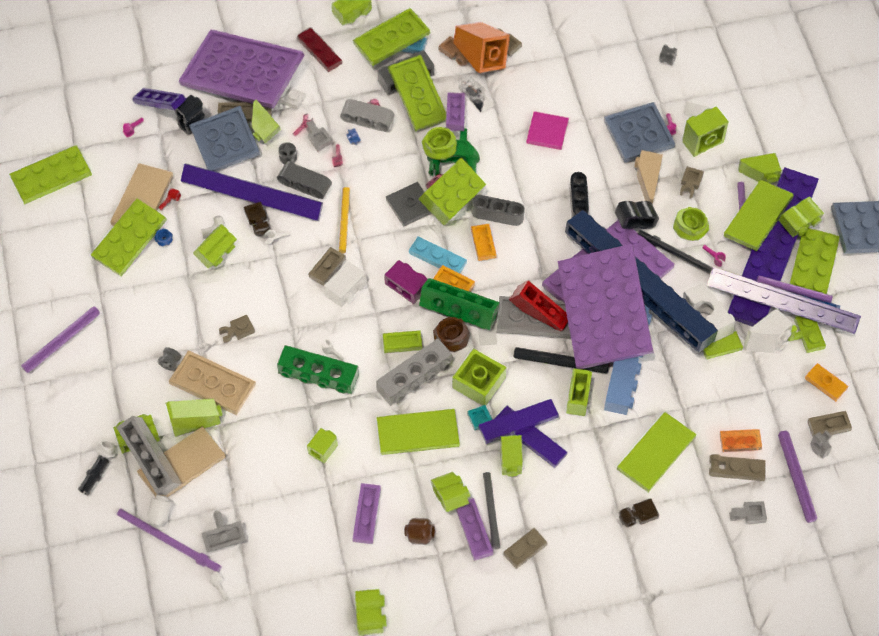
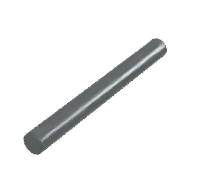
(491, 510)

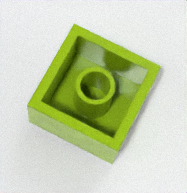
(705, 131)
(479, 377)

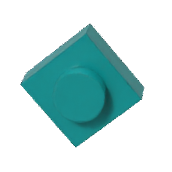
(478, 416)

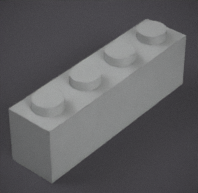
(149, 455)

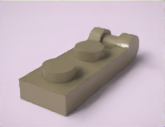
(737, 468)

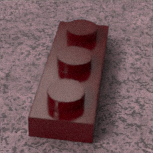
(319, 49)

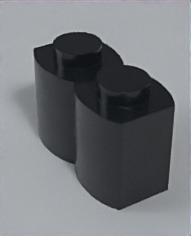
(189, 113)
(636, 215)

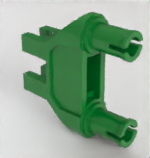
(464, 150)

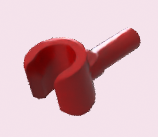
(172, 194)

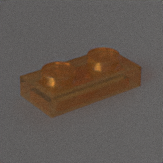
(740, 440)

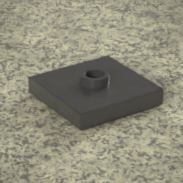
(406, 204)

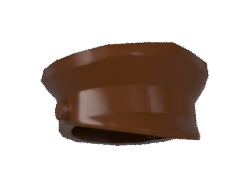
(452, 333)

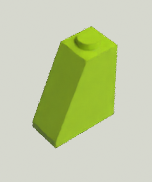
(191, 415)

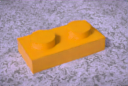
(454, 278)

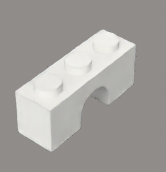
(703, 300)

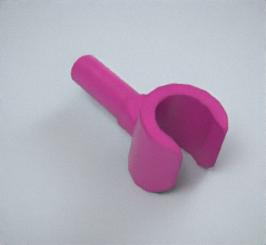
(671, 126)
(128, 128)
(720, 255)

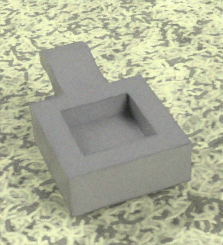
(318, 137)
(821, 445)
(752, 512)

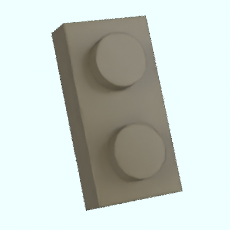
(327, 266)
(834, 423)
(525, 548)

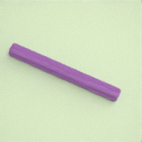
(60, 339)
(797, 476)

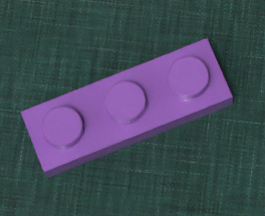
(455, 111)
(366, 513)
(474, 530)

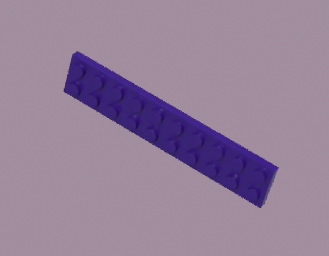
(775, 250)

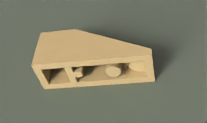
(648, 173)

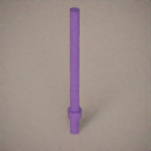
(201, 558)

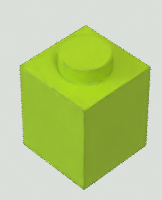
(322, 445)

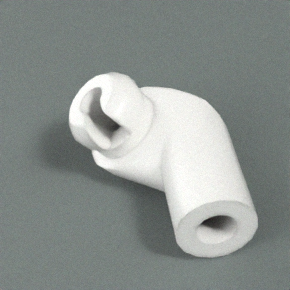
(218, 219)

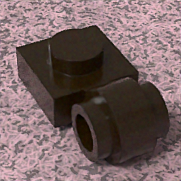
(256, 215)
(643, 511)

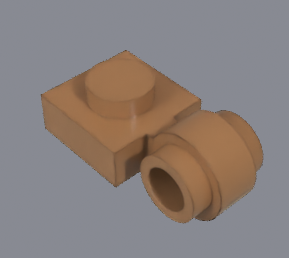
(450, 50)

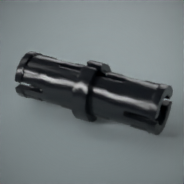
(93, 475)

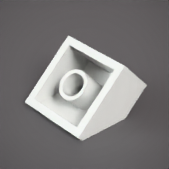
(769, 334)

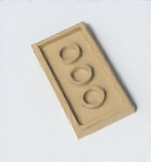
(147, 185)
(210, 380)
(190, 458)

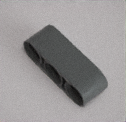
(304, 180)
(490, 204)

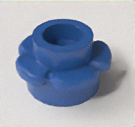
(353, 136)
(163, 233)

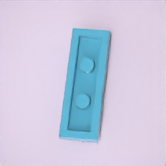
(436, 255)

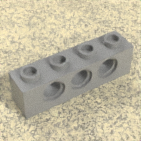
(418, 363)

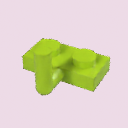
(809, 334)

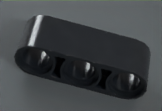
(578, 191)

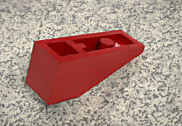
(539, 306)

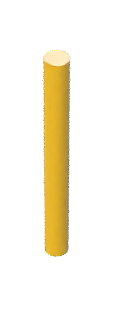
(344, 220)

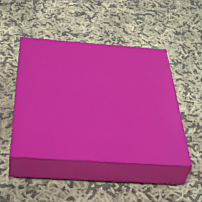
(547, 130)

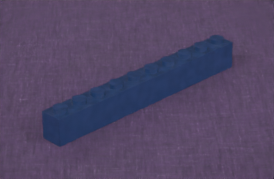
(656, 293)

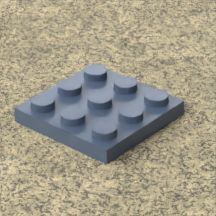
(639, 130)
(224, 139)
(857, 226)

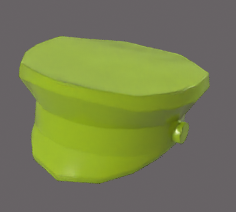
(439, 143)
(691, 224)

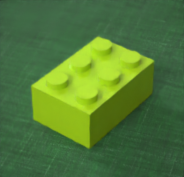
(452, 191)

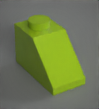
(263, 124)
(761, 167)
(511, 455)

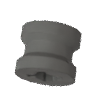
(668, 54)
(289, 149)
(169, 358)

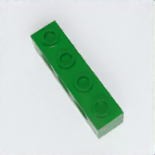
(459, 303)
(311, 361)

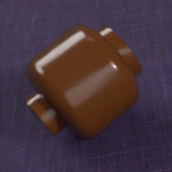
(420, 531)

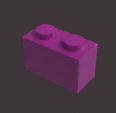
(405, 281)

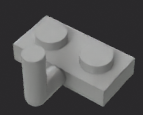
(223, 535)

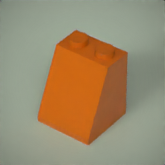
(482, 46)

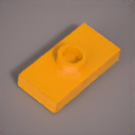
(483, 242)
(826, 382)

